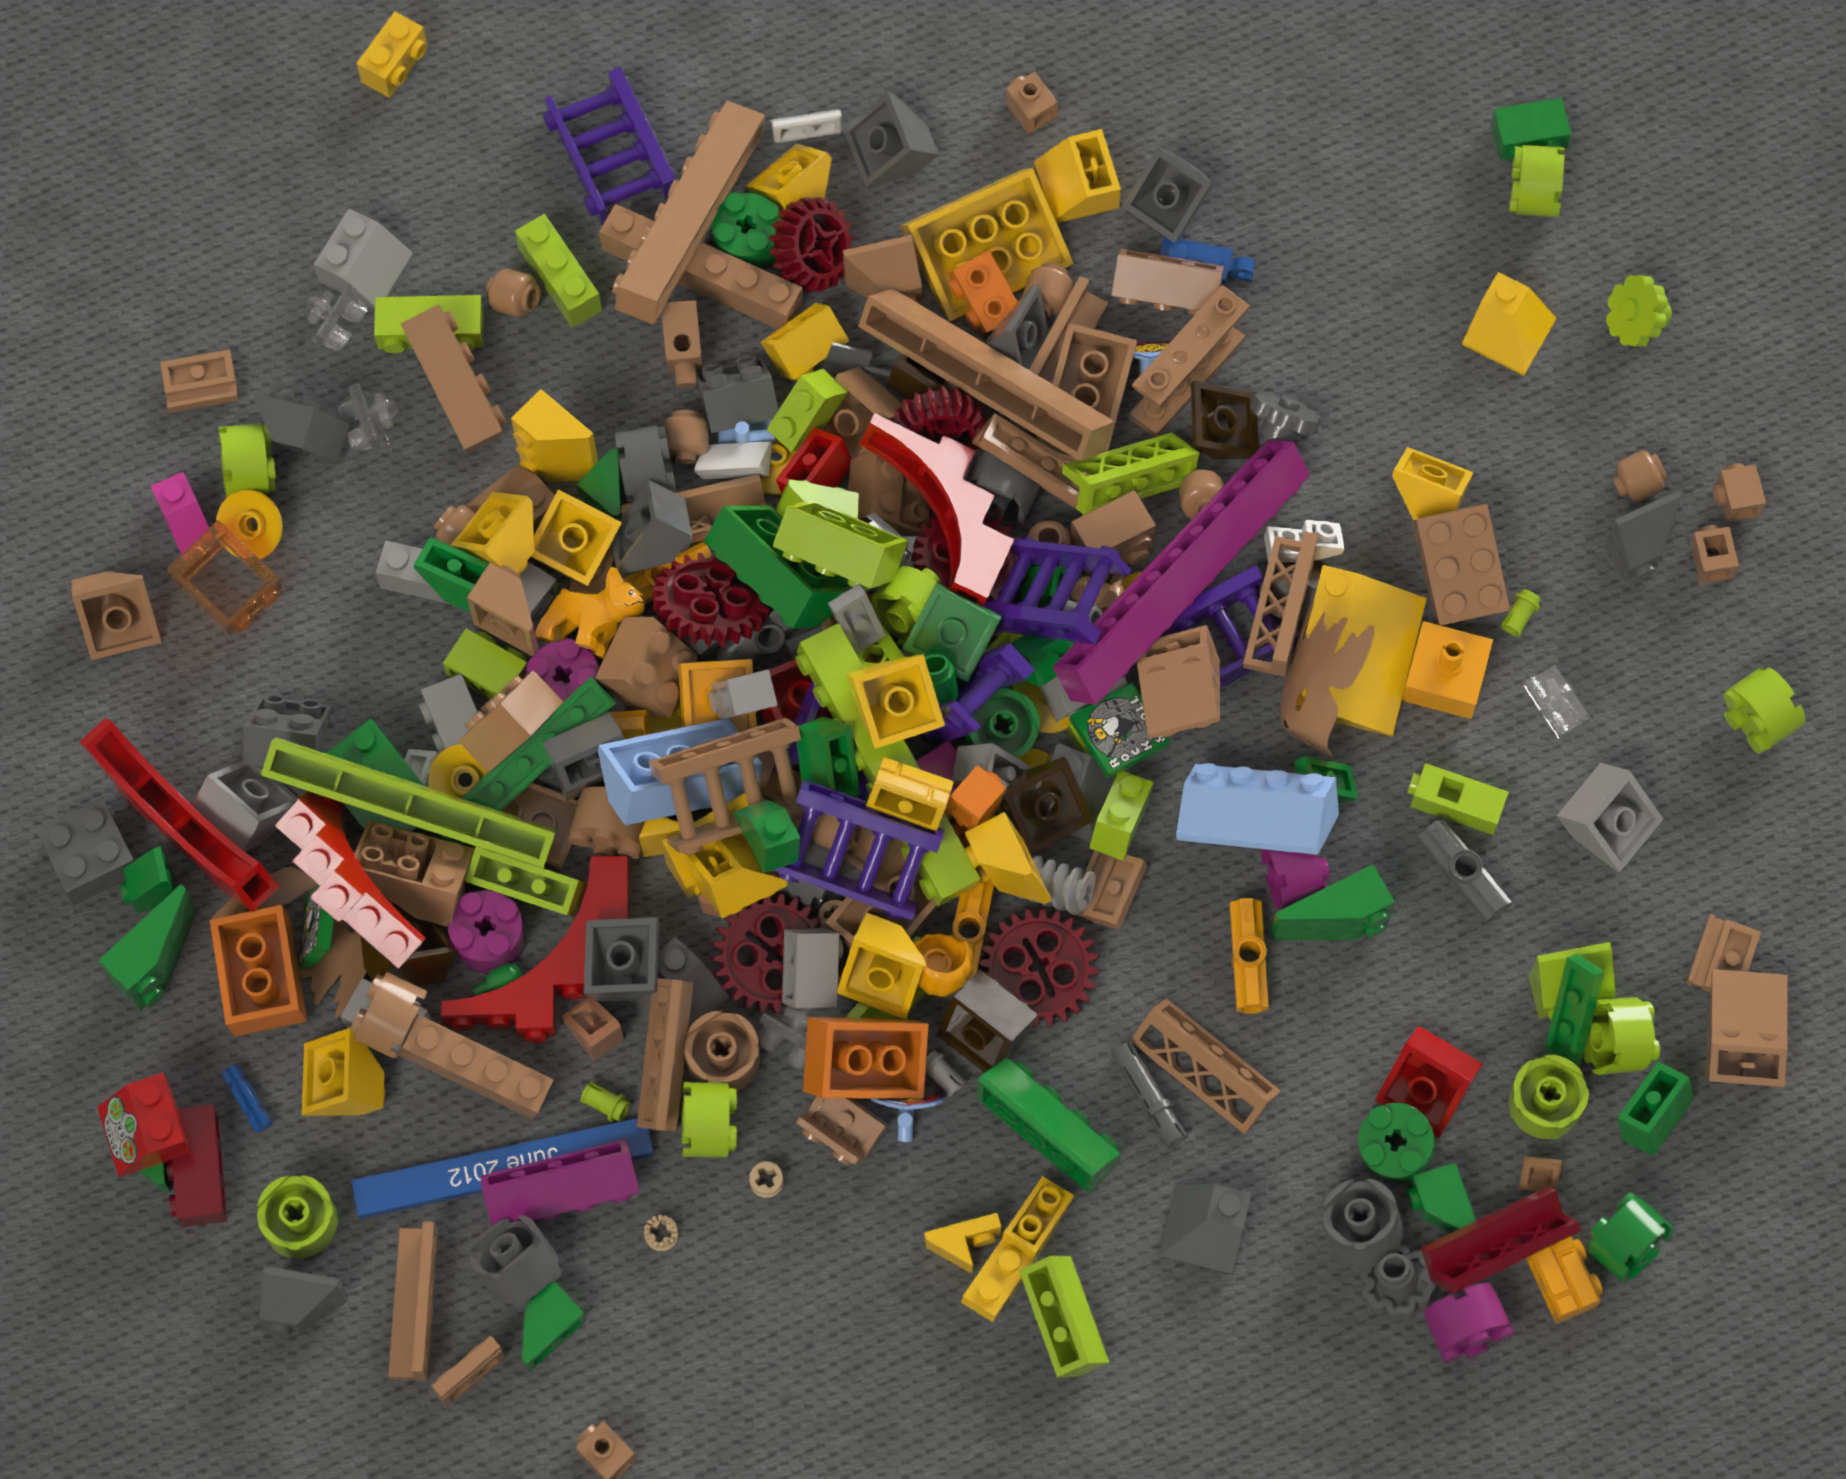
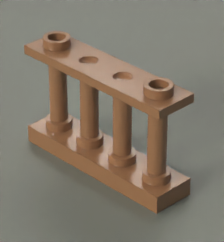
(1192, 355)
(708, 760)

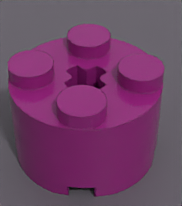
(563, 661)
(1293, 875)
(474, 915)
(1468, 1322)

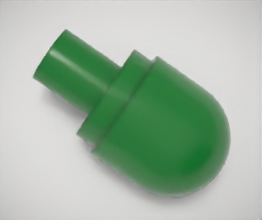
(498, 978)

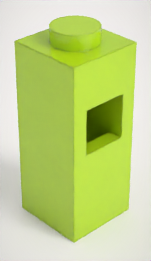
(1457, 798)

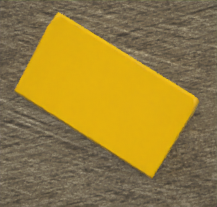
(654, 833)

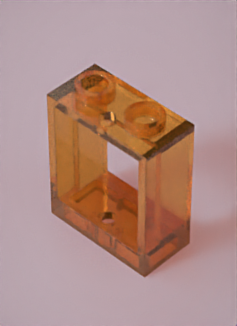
(201, 553)

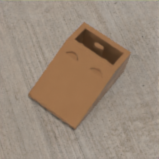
(1180, 683)
(415, 870)
(1747, 1028)

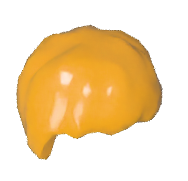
(946, 965)

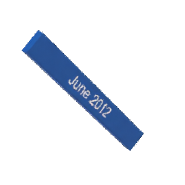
(462, 1174)

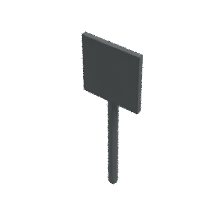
(843, 358)

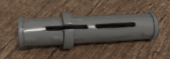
(1156, 1106)

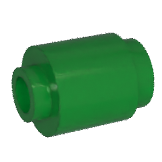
(942, 678)

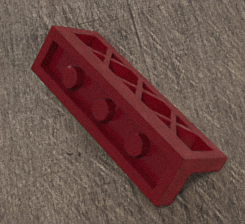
(1498, 1241)

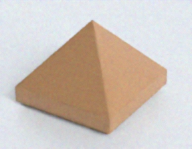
(1539, 1173)

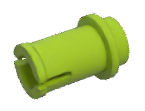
(1525, 605)
(610, 1104)

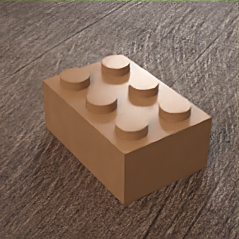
(1461, 564)

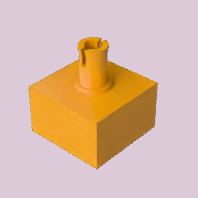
(1447, 670)

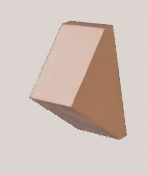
(593, 1027)

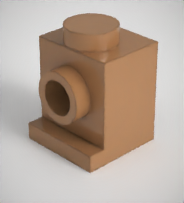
(1719, 542)

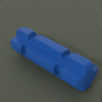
(247, 1098)

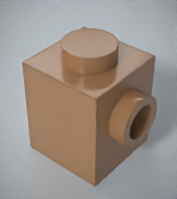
(1031, 102)
(1739, 492)
(605, 1451)

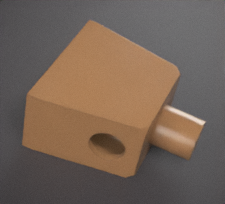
(682, 331)

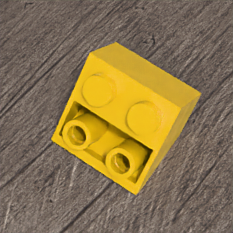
(1079, 177)
(731, 876)

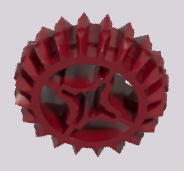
(804, 243)
(941, 415)

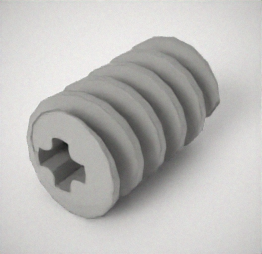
(1065, 890)

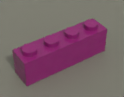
(561, 1184)

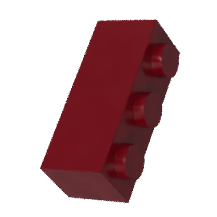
(199, 1175)

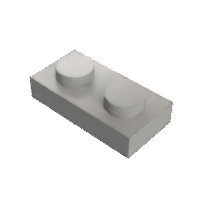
(857, 618)

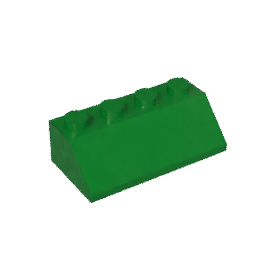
(793, 589)
(1048, 1124)

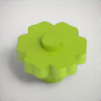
(1637, 311)

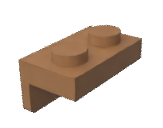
(843, 1127)

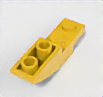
(1017, 1249)

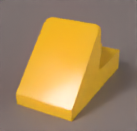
(952, 1240)

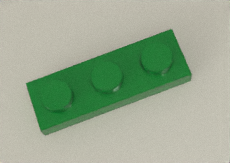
(1574, 1009)

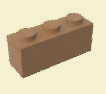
(1164, 281)

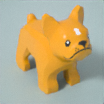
(594, 614)

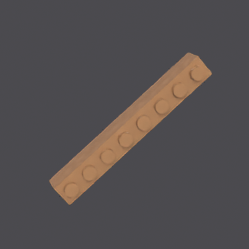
(688, 212)
(986, 374)

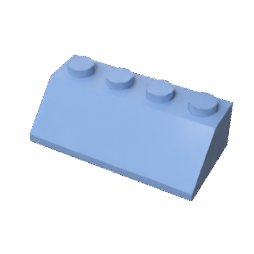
(639, 795)
(1257, 808)

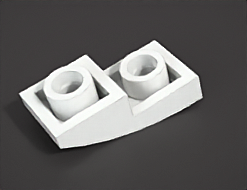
(1329, 539)

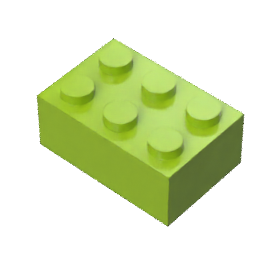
(839, 544)

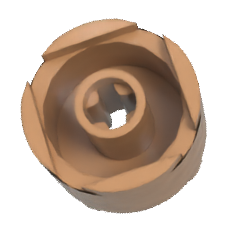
(600, 827)
(388, 1015)
(730, 1034)

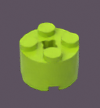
(1538, 182)
(247, 458)
(902, 600)
(1763, 709)
(1621, 1036)
(1545, 1118)
(707, 1119)
(294, 1237)

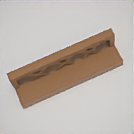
(1079, 309)
(1027, 457)
(706, 502)
(1293, 601)
(1210, 1054)
(665, 1055)
(413, 1303)

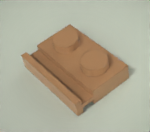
(199, 381)
(1114, 888)
(1722, 947)
(468, 1371)

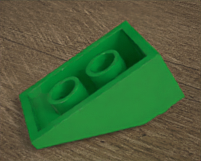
(374, 750)
(1339, 912)
(149, 952)

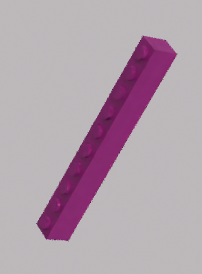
(1182, 571)

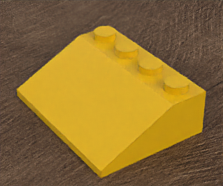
(1003, 217)
(1396, 614)

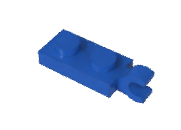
(1238, 268)

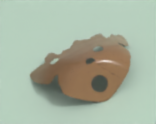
(1317, 669)
(345, 954)

